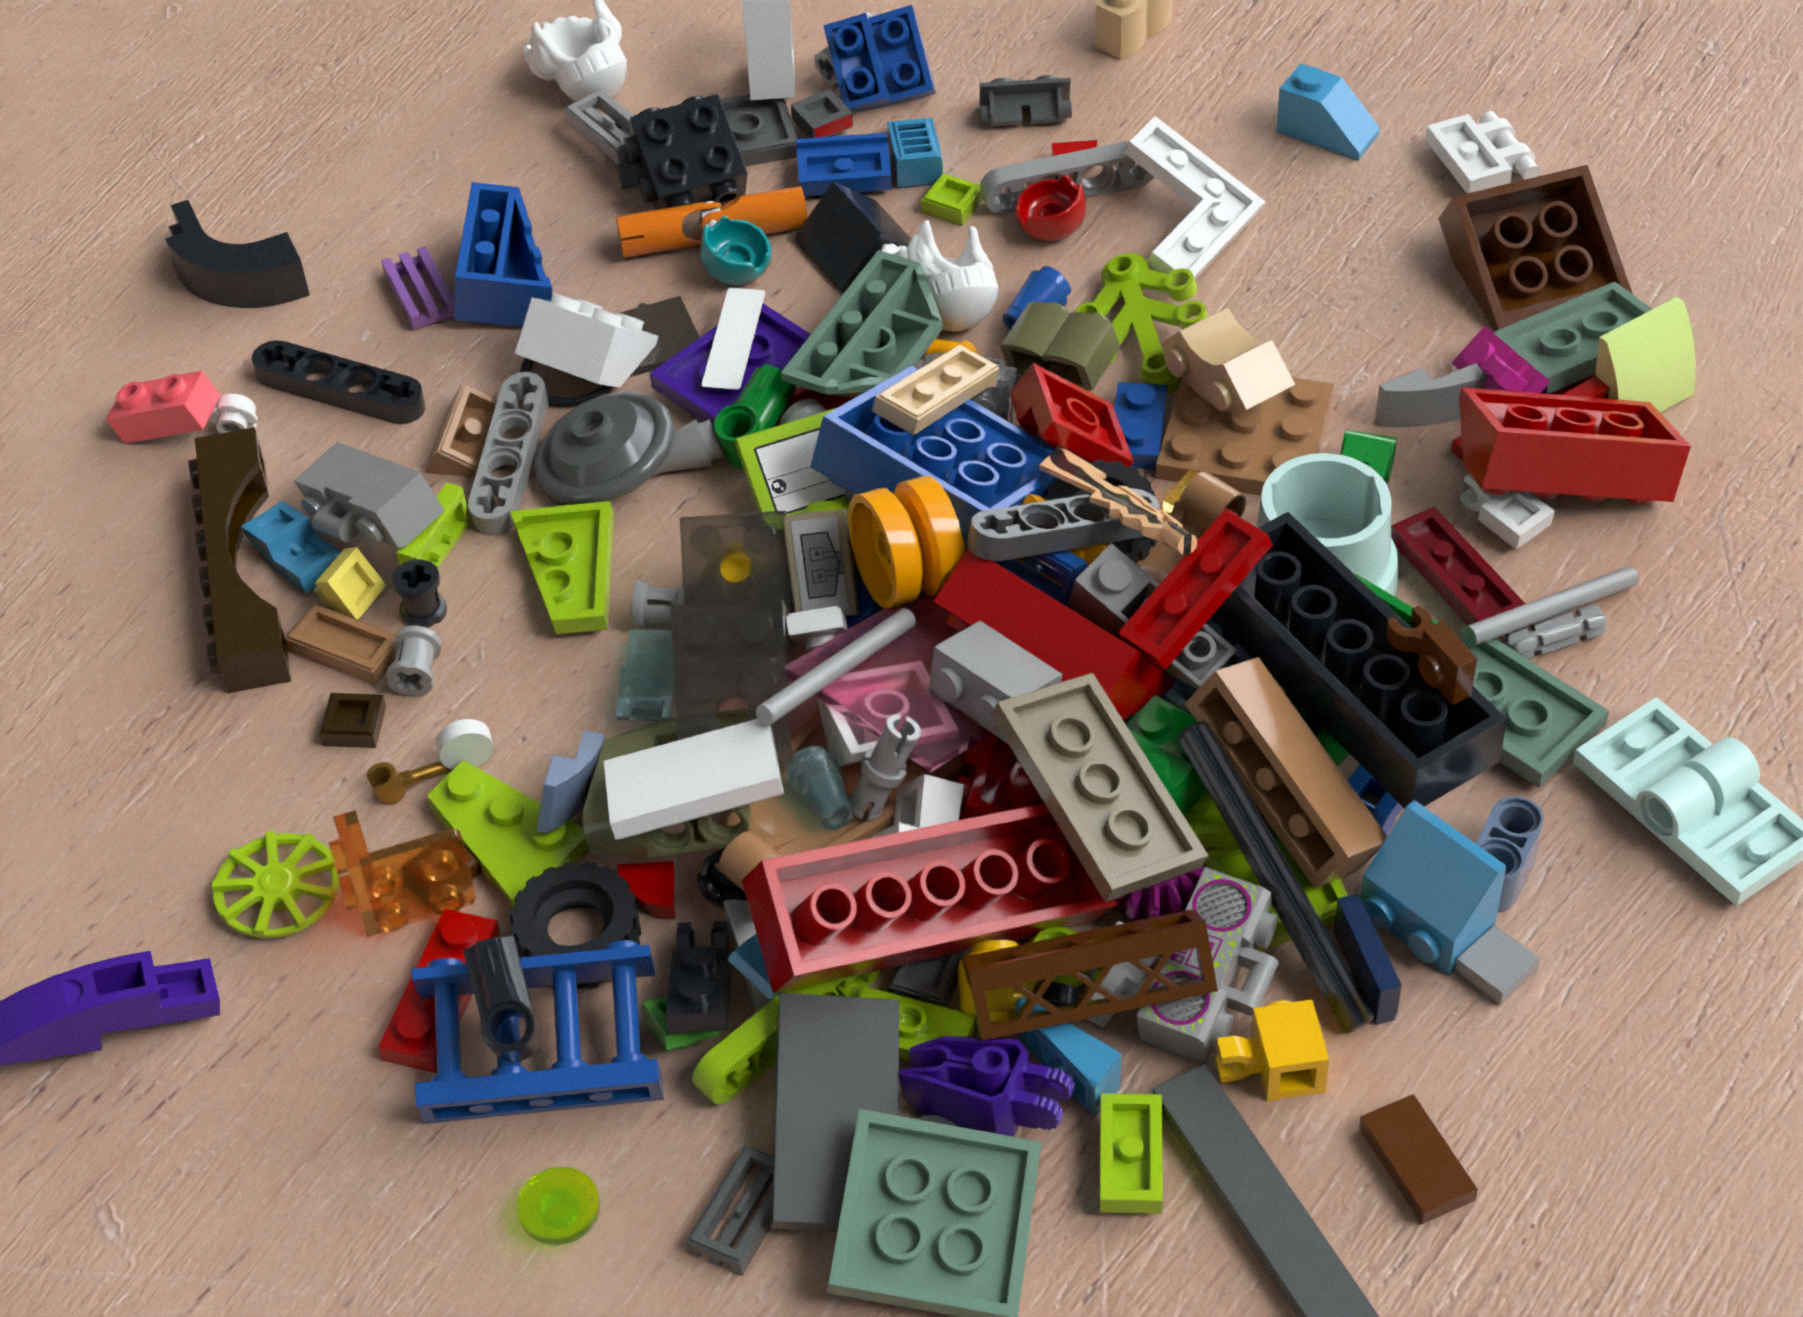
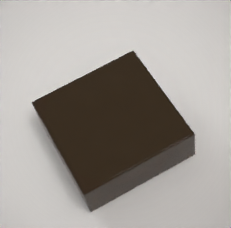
(353, 720)

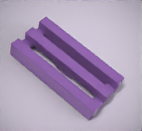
(410, 267)

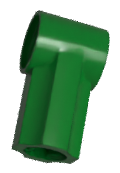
(754, 410)

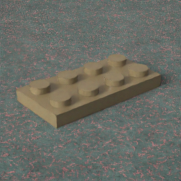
(1099, 786)

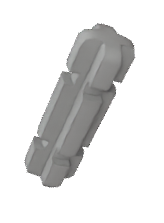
(1558, 632)

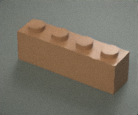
(1288, 772)

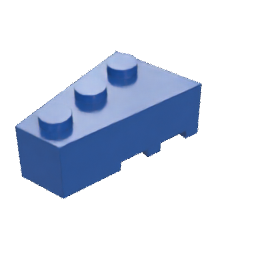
(498, 259)

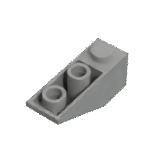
(1112, 593)

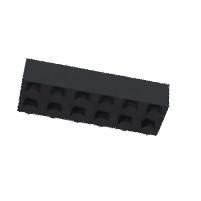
(1330, 651)

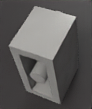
(983, 669)

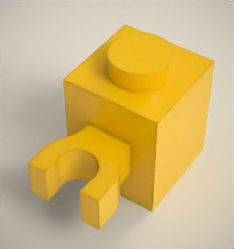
(1283, 1049)

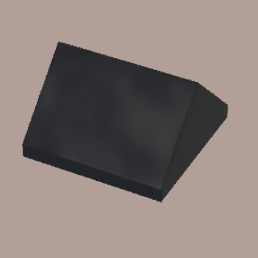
(847, 233)

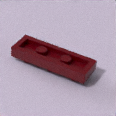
(1453, 566)

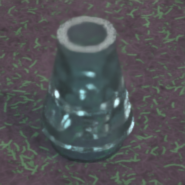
(819, 783)

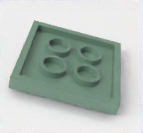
(935, 1217)

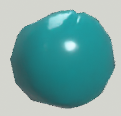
(735, 251)

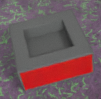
(822, 115)

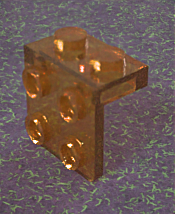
(402, 880)

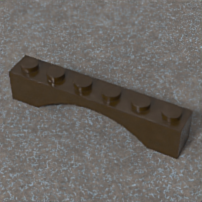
(246, 628)

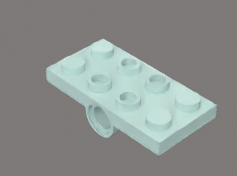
(1696, 798)

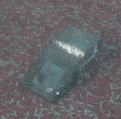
(647, 678)

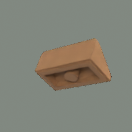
(462, 433)

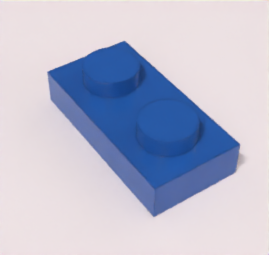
(1142, 418)

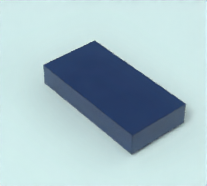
(1367, 958)

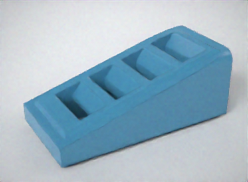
(915, 152)
(1086, 1059)

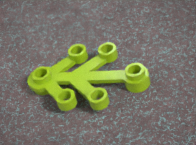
(1126, 278)

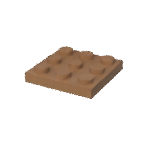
(1244, 444)

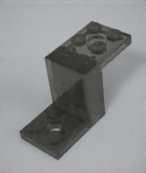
(732, 634)

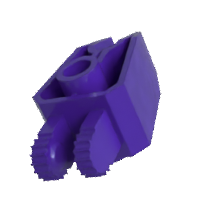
(984, 1085)

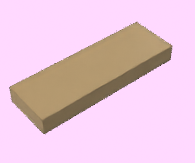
(935, 389)

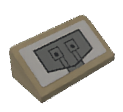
(821, 561)

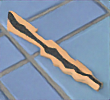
(1120, 500)

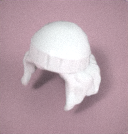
(579, 53)
(961, 286)

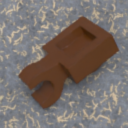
(1443, 657)

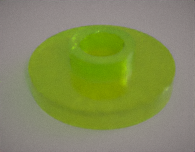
(558, 1205)

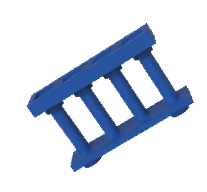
(570, 1080)

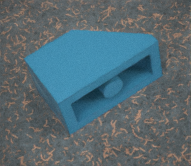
(1324, 113)

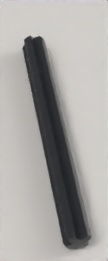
(1277, 877)

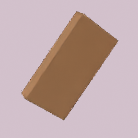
(343, 644)

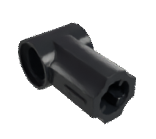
(501, 994)

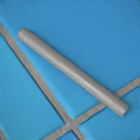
(1549, 606)
(835, 667)

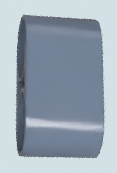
(1513, 839)

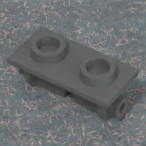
(1004, 99)

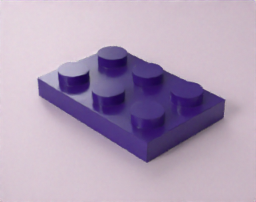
(682, 375)

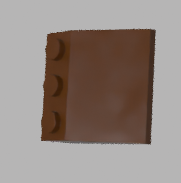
(1532, 244)

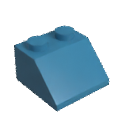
(1432, 888)

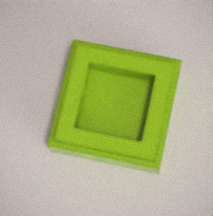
(952, 199)

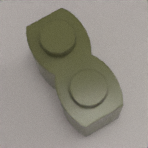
(1065, 343)

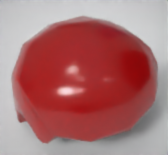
(1051, 209)

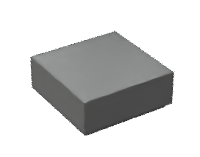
(1497, 964)

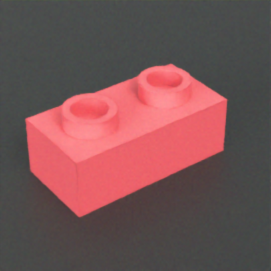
(163, 407)

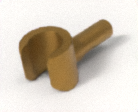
(391, 785)

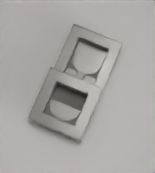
(1421, 401)

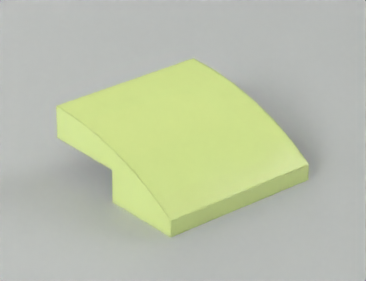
(1650, 357)

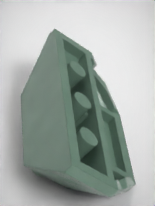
(870, 332)

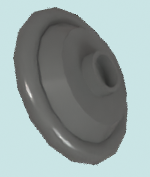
(604, 448)

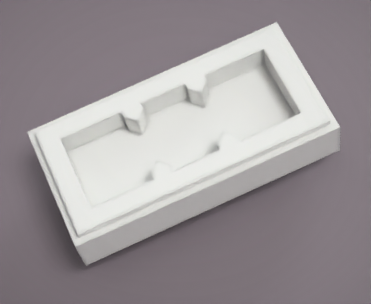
(815, 626)

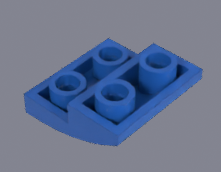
(879, 59)

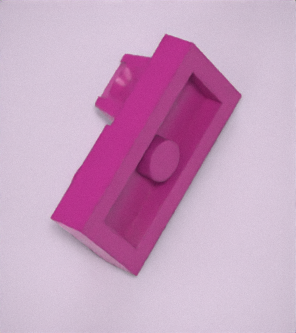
(1501, 364)

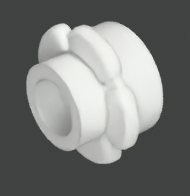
(234, 413)

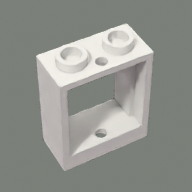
(769, 48)

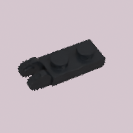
(699, 982)

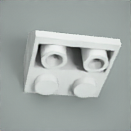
(584, 339)

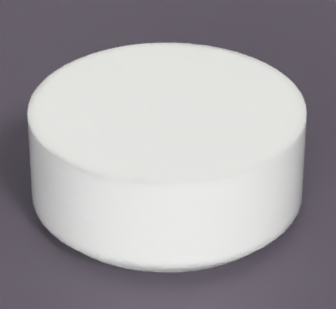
(465, 741)

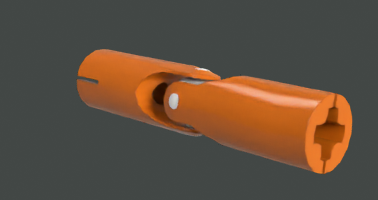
(661, 228)

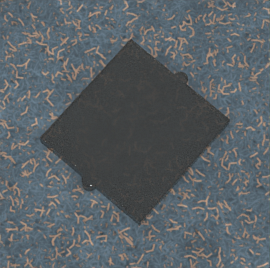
(673, 326)

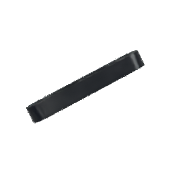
(390, 397)

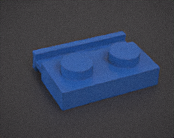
(849, 160)

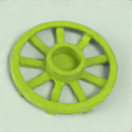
(275, 884)

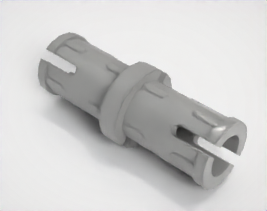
(884, 766)

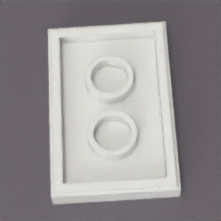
(692, 778)

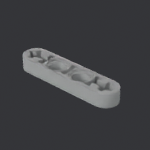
(1071, 164)
(513, 452)

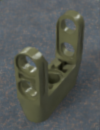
(698, 833)

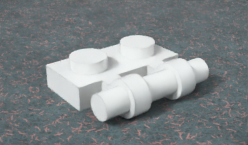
(1481, 153)

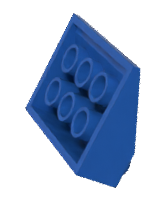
(968, 451)

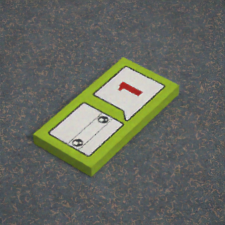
(780, 469)

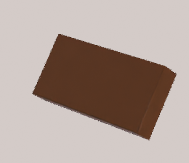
(1418, 1158)

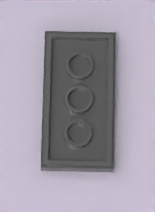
(760, 130)
(829, 1065)

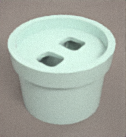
(1342, 507)

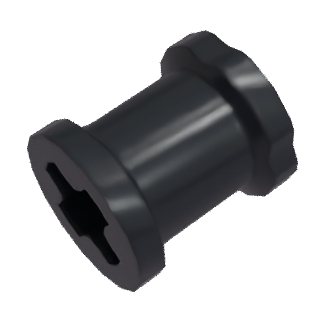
(418, 586)

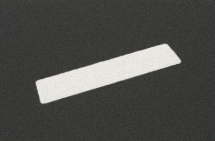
(733, 338)

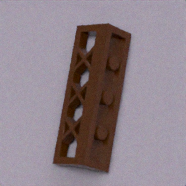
(1084, 952)

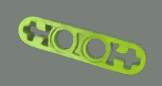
(753, 1045)

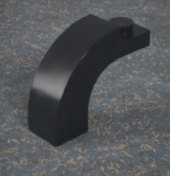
(234, 274)

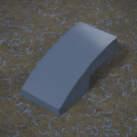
(569, 783)

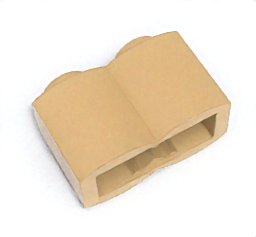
(1126, 24)

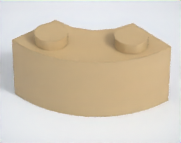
(1226, 363)

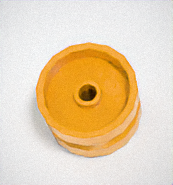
(905, 540)

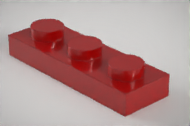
(1195, 588)
(412, 1030)

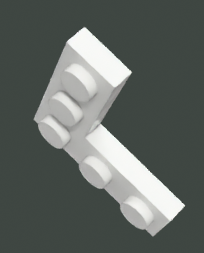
(1219, 200)

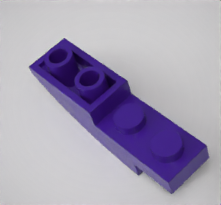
(107, 996)

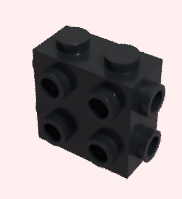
(686, 154)

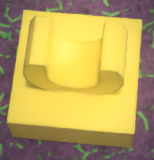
(349, 584)

